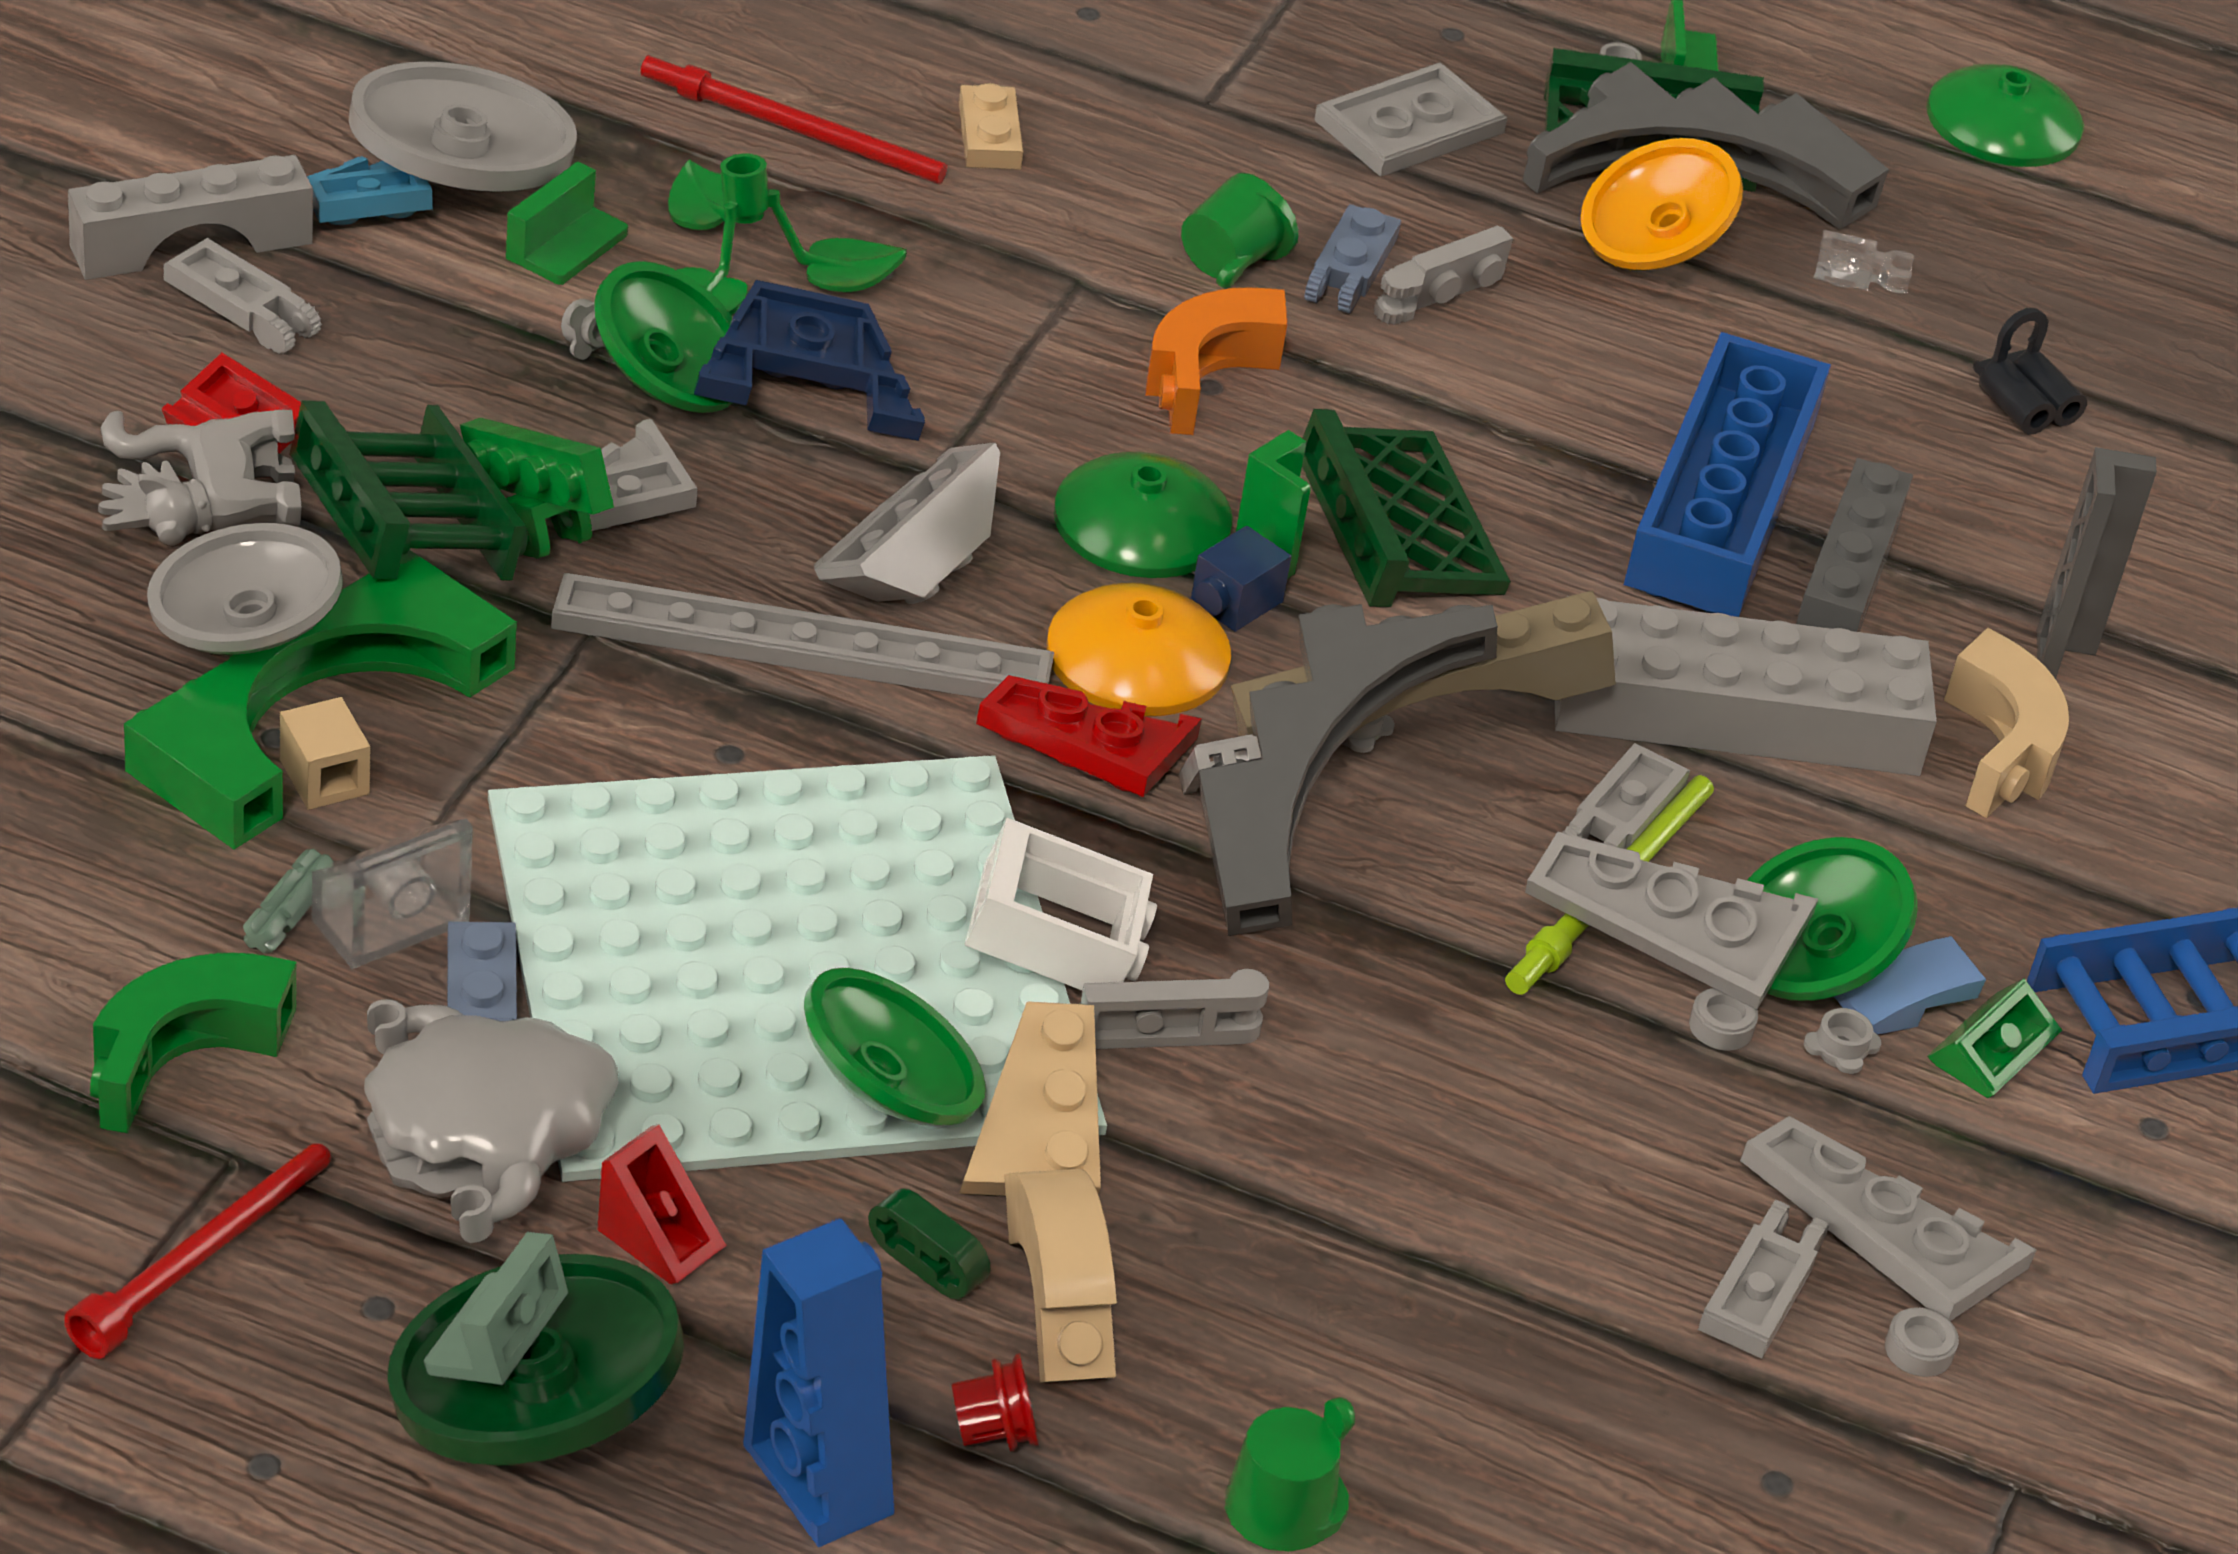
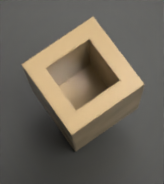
(324, 753)

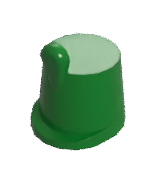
(1239, 227)
(1288, 1477)

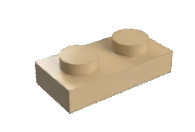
(990, 126)

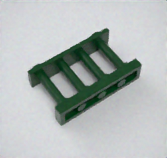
(377, 520)

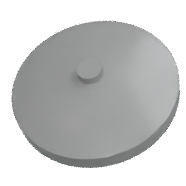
(462, 126)

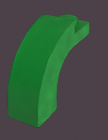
(182, 1008)

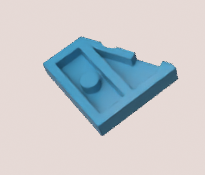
(367, 191)

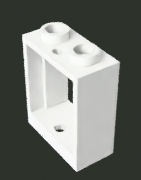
(1074, 879)

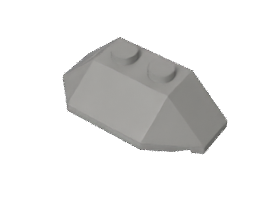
(919, 530)

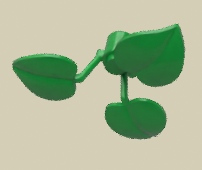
(741, 195)

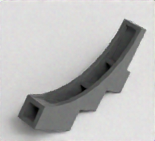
(1781, 147)
(1298, 726)

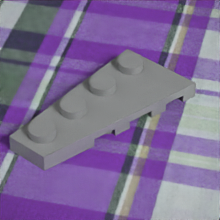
(1697, 924)
(1918, 1246)

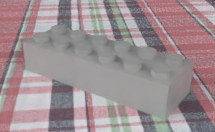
(1761, 689)

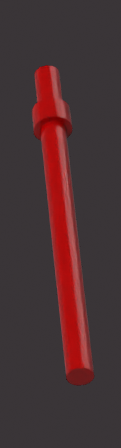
(699, 85)

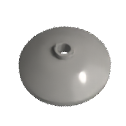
(245, 588)

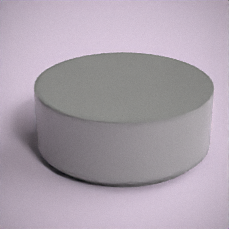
(1722, 1020)
(1921, 1342)

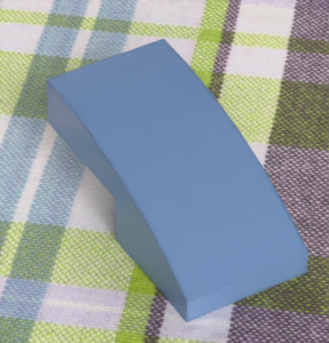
(1917, 979)

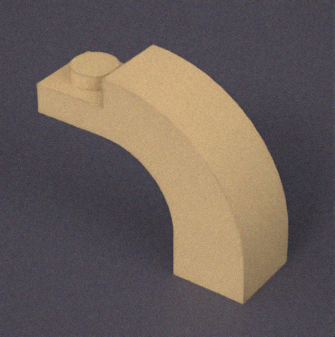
(2021, 706)
(1071, 1270)

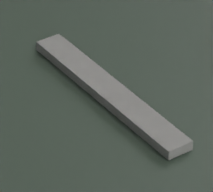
(792, 637)

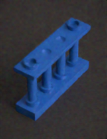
(2169, 1044)

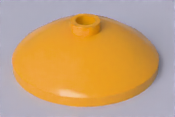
(1662, 204)
(1139, 648)

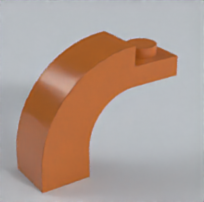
(1212, 334)

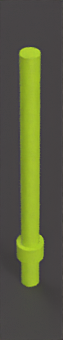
(1554, 943)

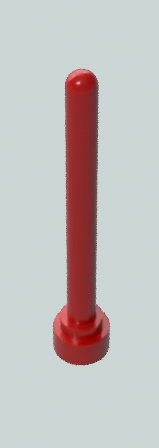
(103, 1320)

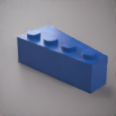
(822, 1382)

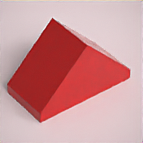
(654, 1208)

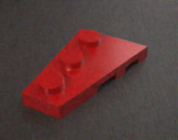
(1099, 740)

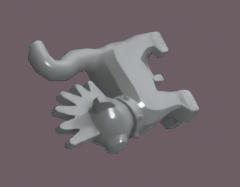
(223, 466)

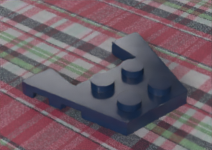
(811, 339)

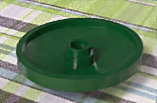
(579, 1382)

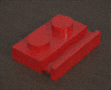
(228, 391)

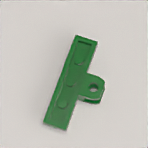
(547, 477)

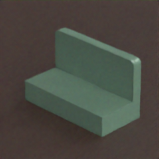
(502, 1315)

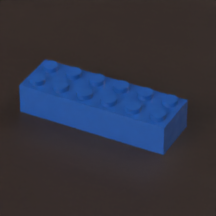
(1727, 476)

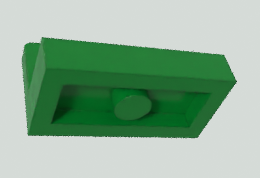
(1685, 46)
(560, 229)
(1275, 495)

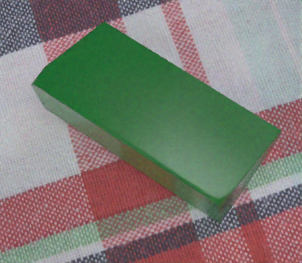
(1997, 1039)

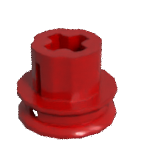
(996, 1406)

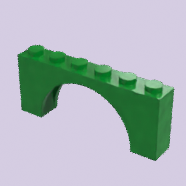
(200, 741)

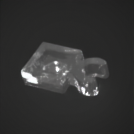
(1856, 263)

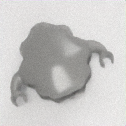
(480, 1105)

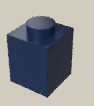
(1241, 578)

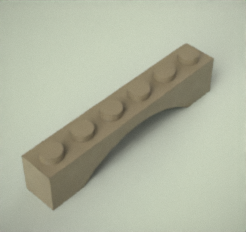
(1541, 650)

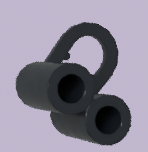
(2026, 381)

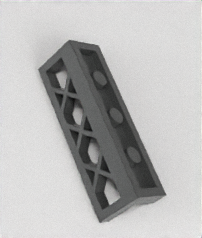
(2094, 554)

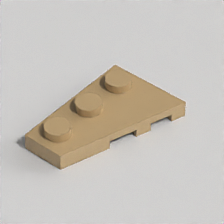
(1043, 1101)

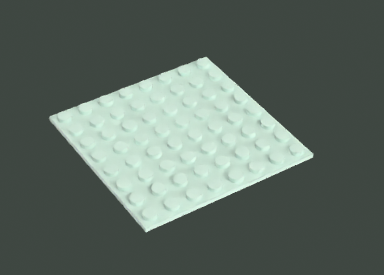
(706, 906)

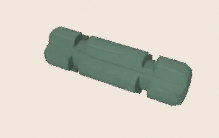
(284, 903)

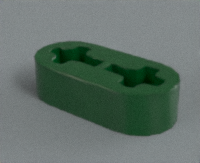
(929, 1243)

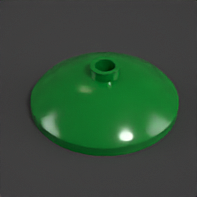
(2005, 115)
(661, 331)
(1141, 514)
(1859, 919)
(892, 1048)

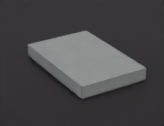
(1410, 119)

